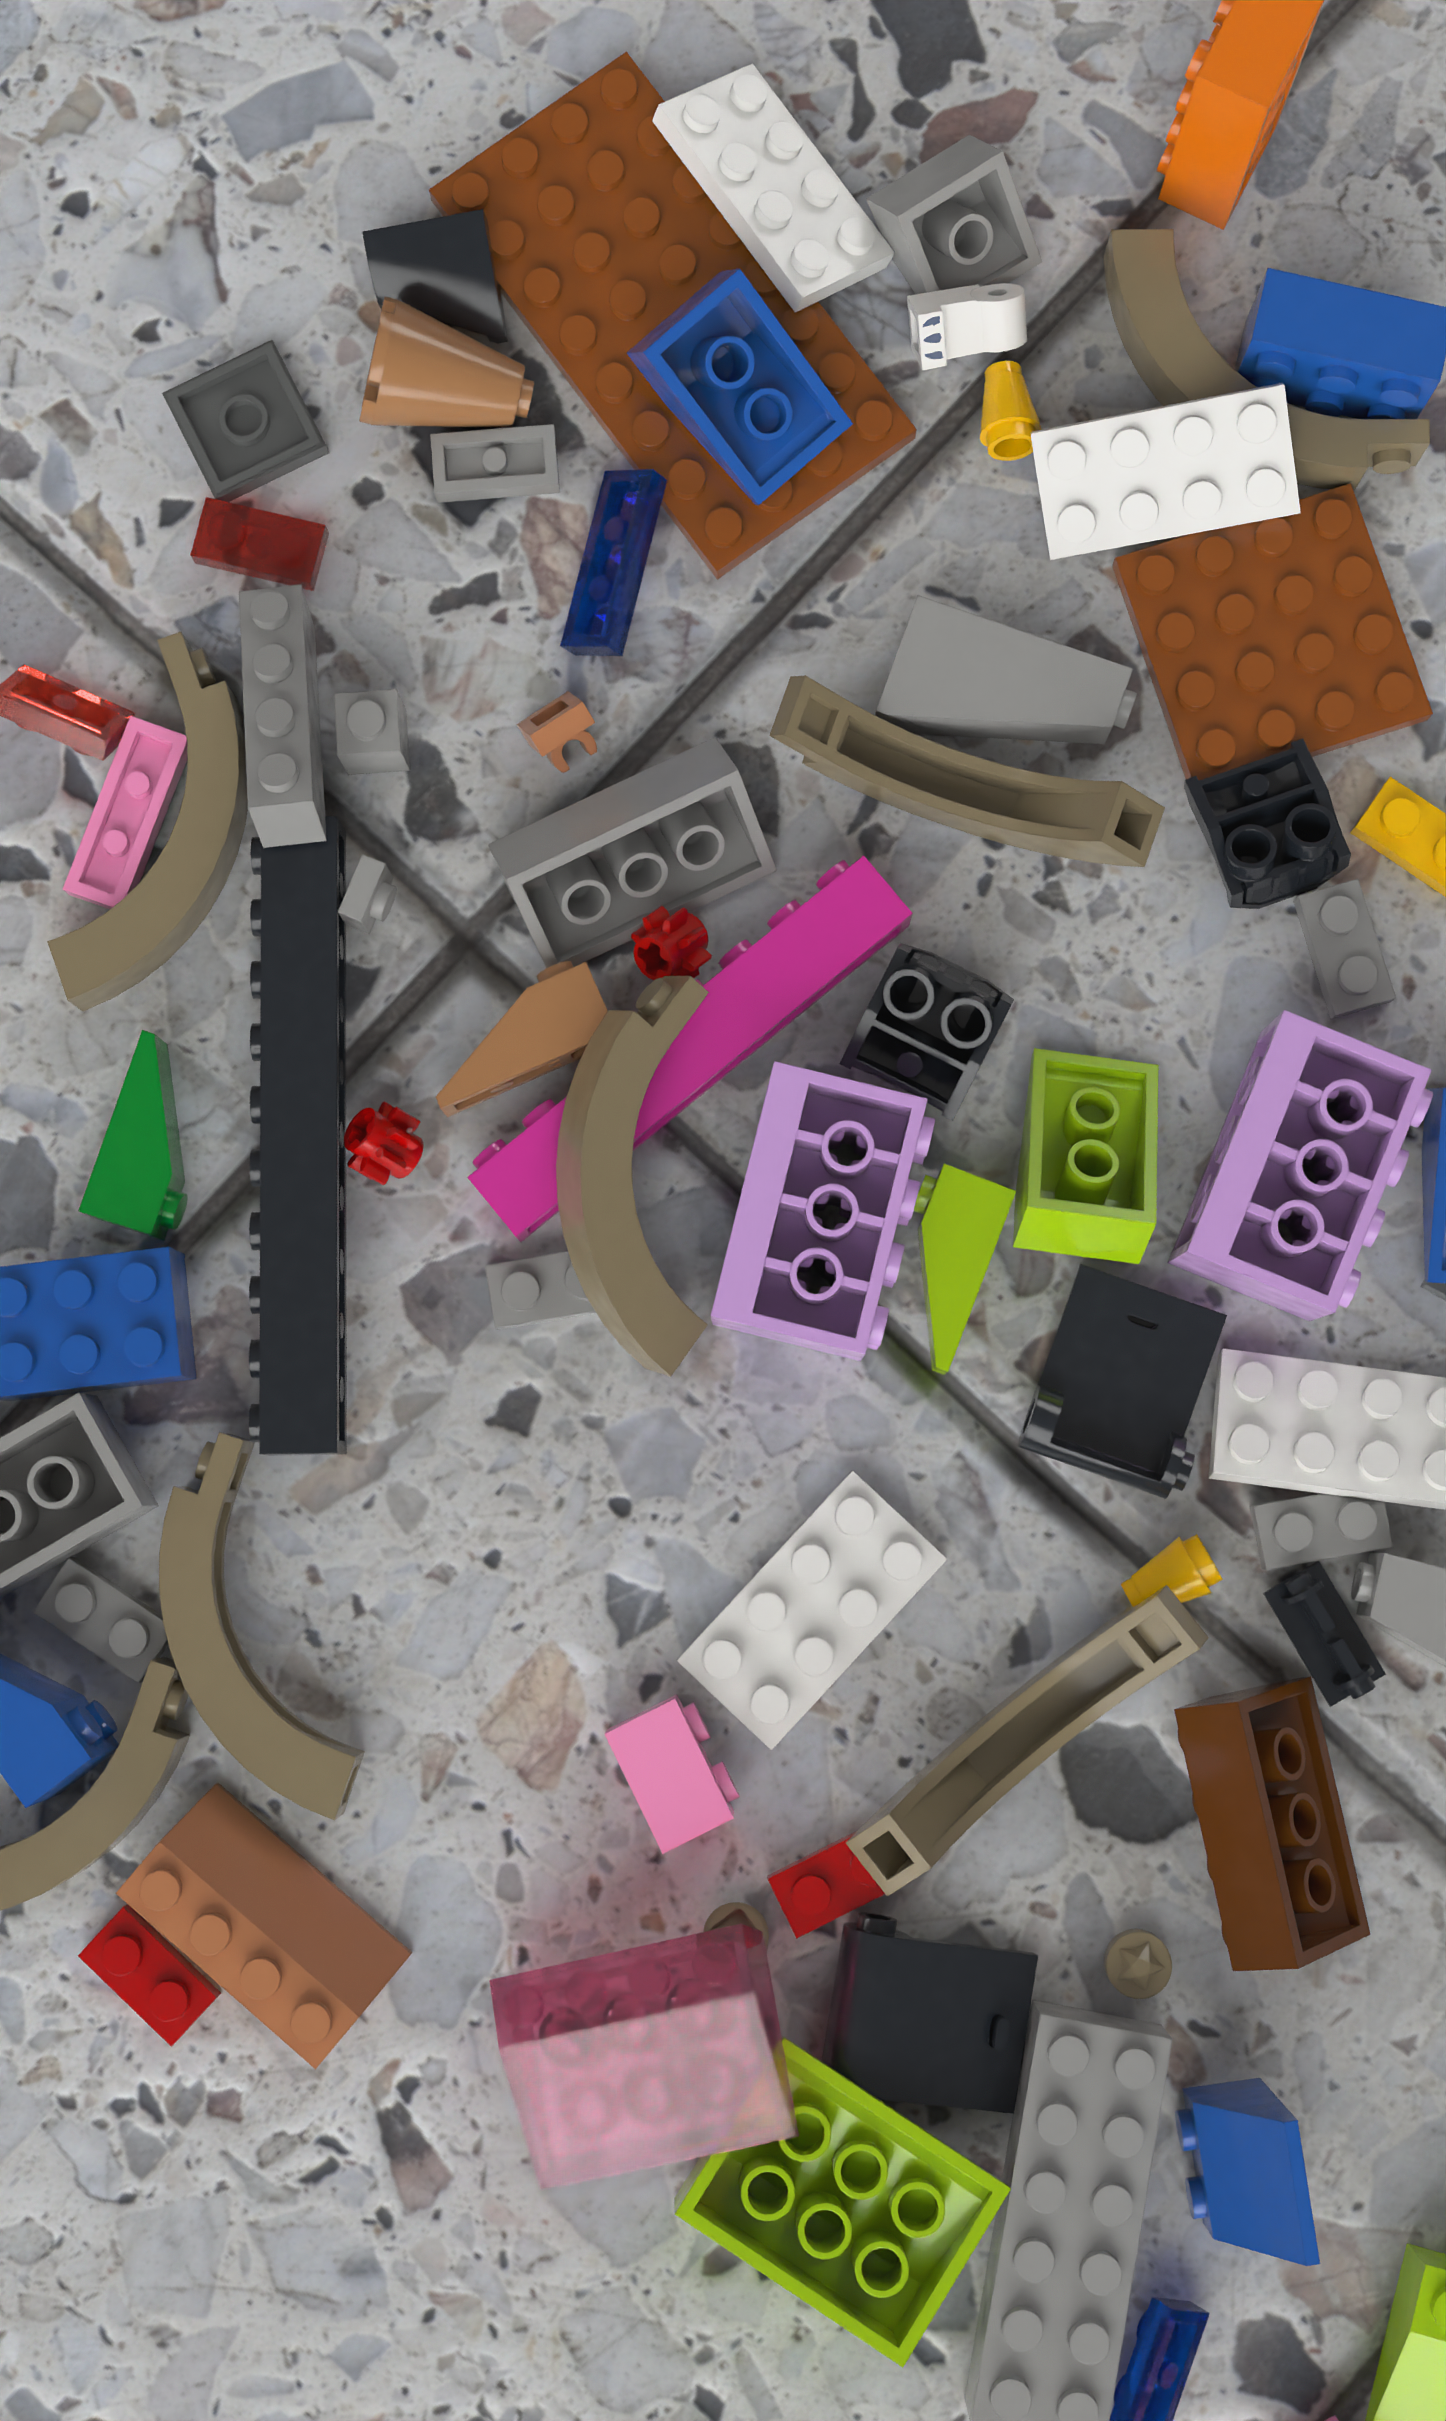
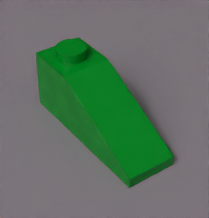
(140, 1159)

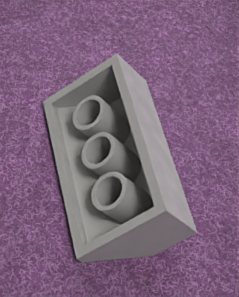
(650, 841)

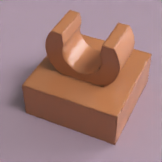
(556, 725)

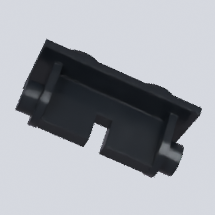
(1325, 1634)

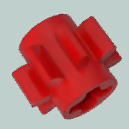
(670, 944)
(383, 1143)

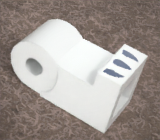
(966, 322)

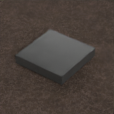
(245, 422)

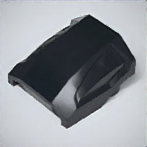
(1270, 827)
(928, 1028)

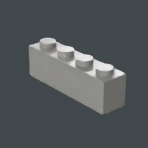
(281, 716)

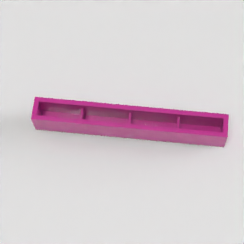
(746, 1006)

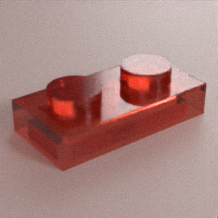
(259, 543)
(63, 712)

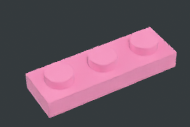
(128, 814)

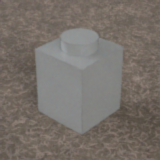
(371, 731)

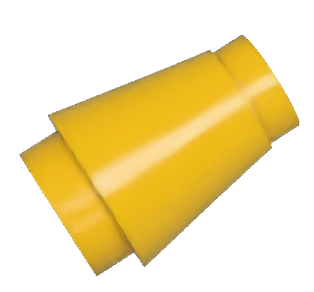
(1007, 413)
(1180, 1566)

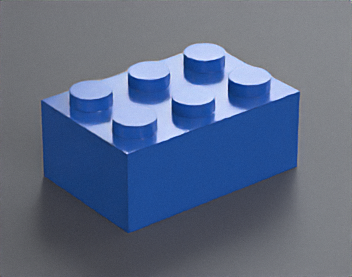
(1343, 347)
(94, 1324)

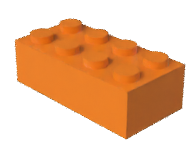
(1233, 103)

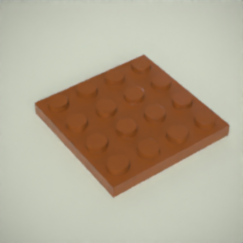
(1272, 636)

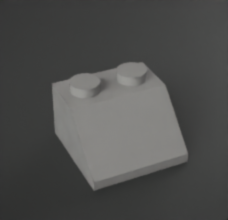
(956, 220)

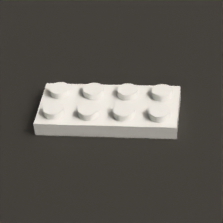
(773, 187)
(1166, 471)
(1329, 1428)
(811, 1610)

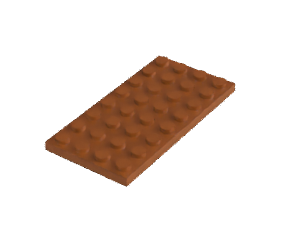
(599, 245)

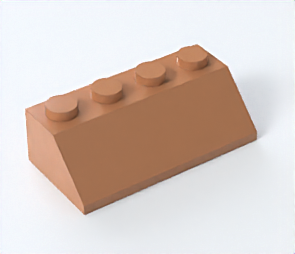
(264, 1924)

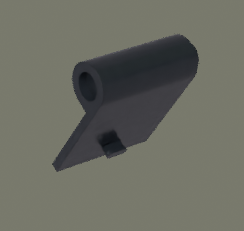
(1119, 1391)
(919, 2013)

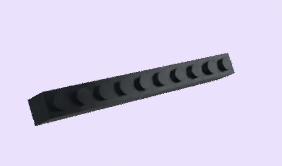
(301, 1148)

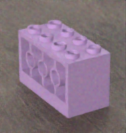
(1259, 1176)
(792, 1178)

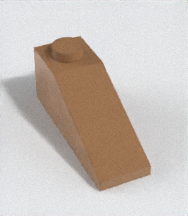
(534, 1037)

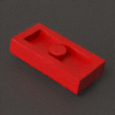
(823, 1887)
(149, 1974)

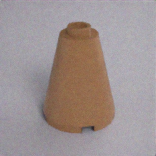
(439, 376)

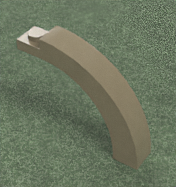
(1185, 367)
(974, 795)
(194, 864)
(597, 1179)
(210, 1659)
(1020, 1734)
(113, 1803)

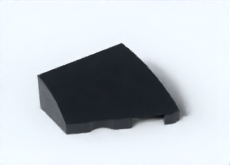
(441, 270)

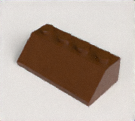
(1272, 1825)

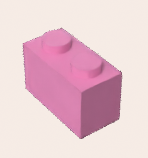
(672, 1773)

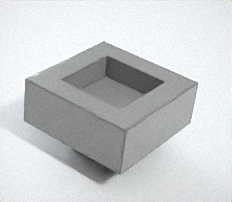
(368, 895)

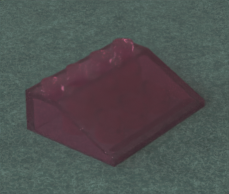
(645, 2055)

